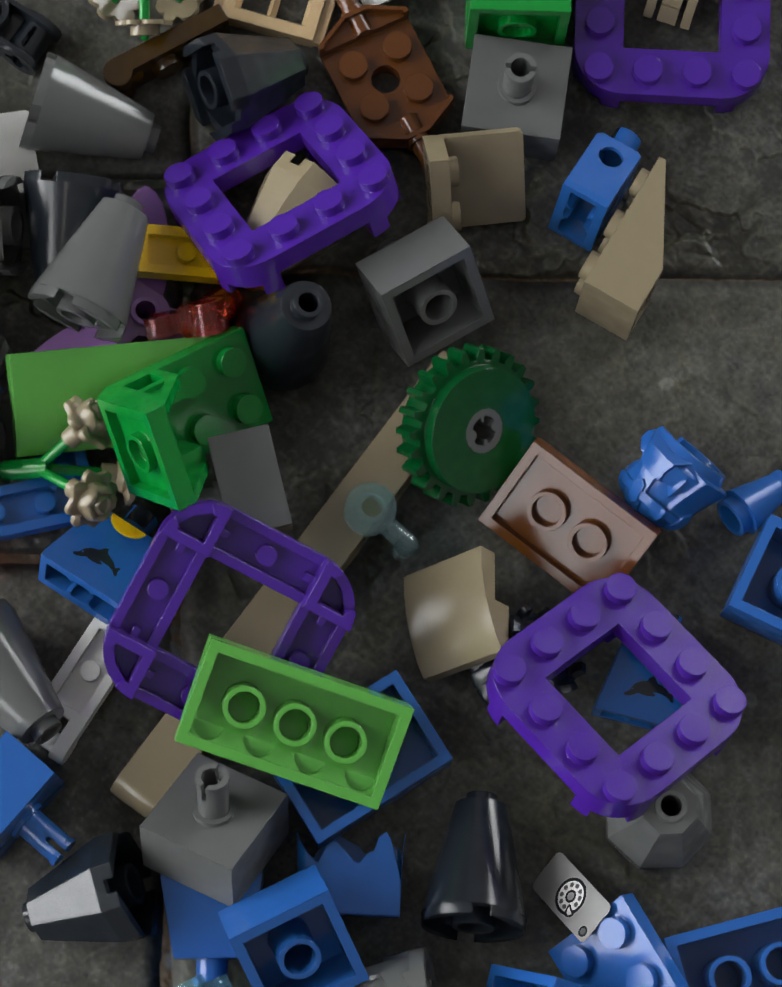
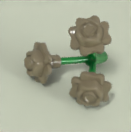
(95, 494)

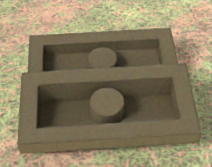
(455, 614)

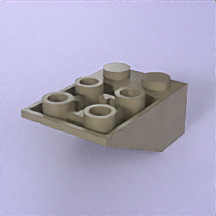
(624, 276)

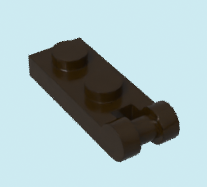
(162, 54)

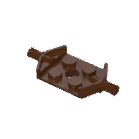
(380, 41)

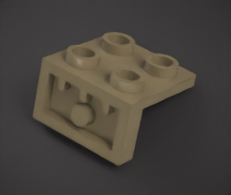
(475, 177)

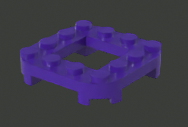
(671, 75)
(255, 258)
(167, 572)
(583, 760)

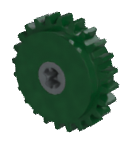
(467, 424)

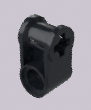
(25, 35)

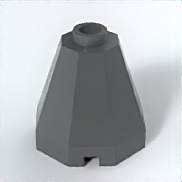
(661, 839)

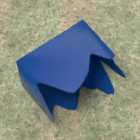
(359, 881)

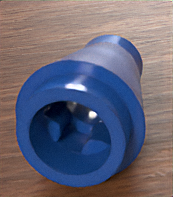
(751, 504)

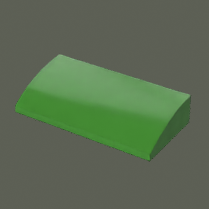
(47, 379)
(293, 722)

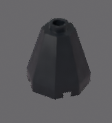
(240, 78)
(95, 895)

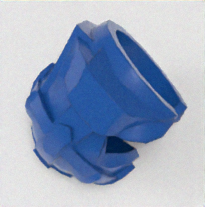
(670, 480)

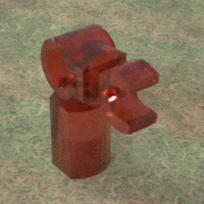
(197, 318)

